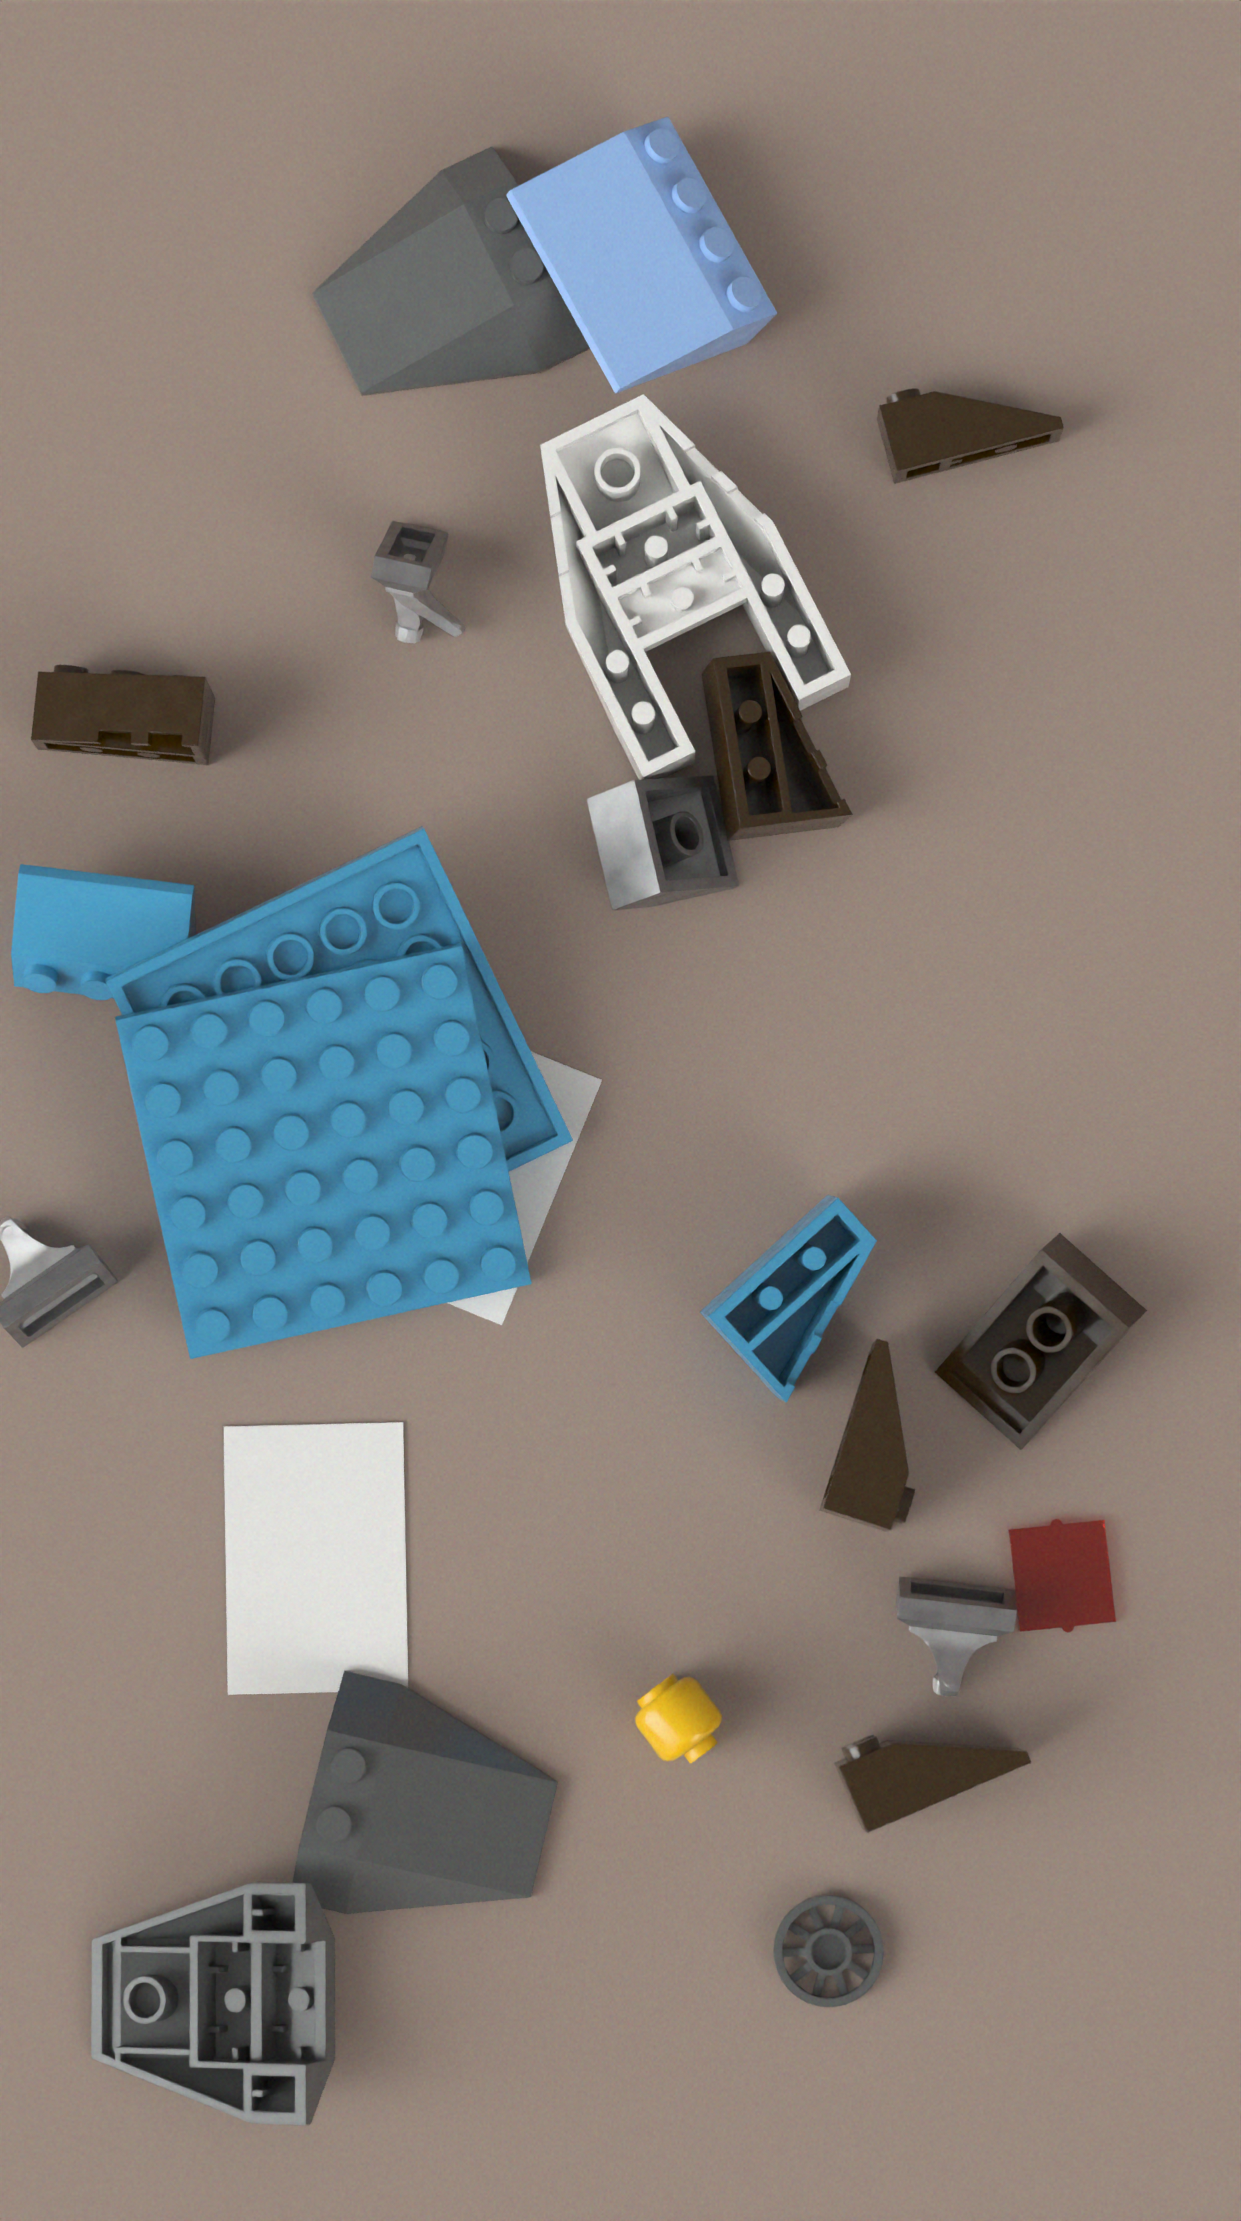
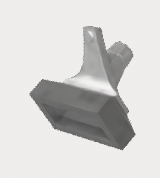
(406, 568)
(46, 1282)
(954, 1622)

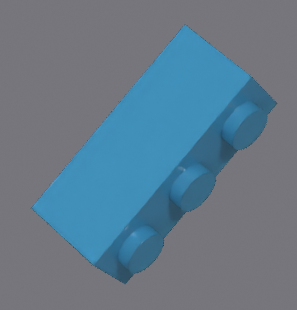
(90, 925)

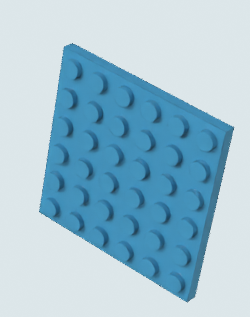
(353, 915)
(324, 1150)

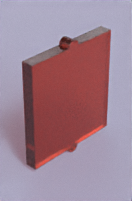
(1061, 1575)

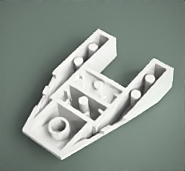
(655, 548)

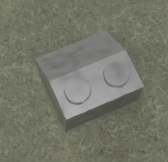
(662, 841)

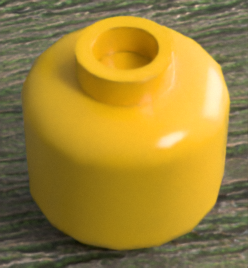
(678, 1719)

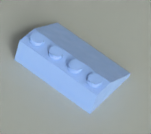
(642, 255)

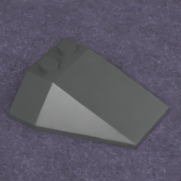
(449, 290)
(417, 1808)
(224, 2001)

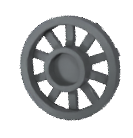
(828, 1951)

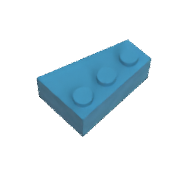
(790, 1294)

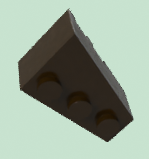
(124, 715)
(763, 754)

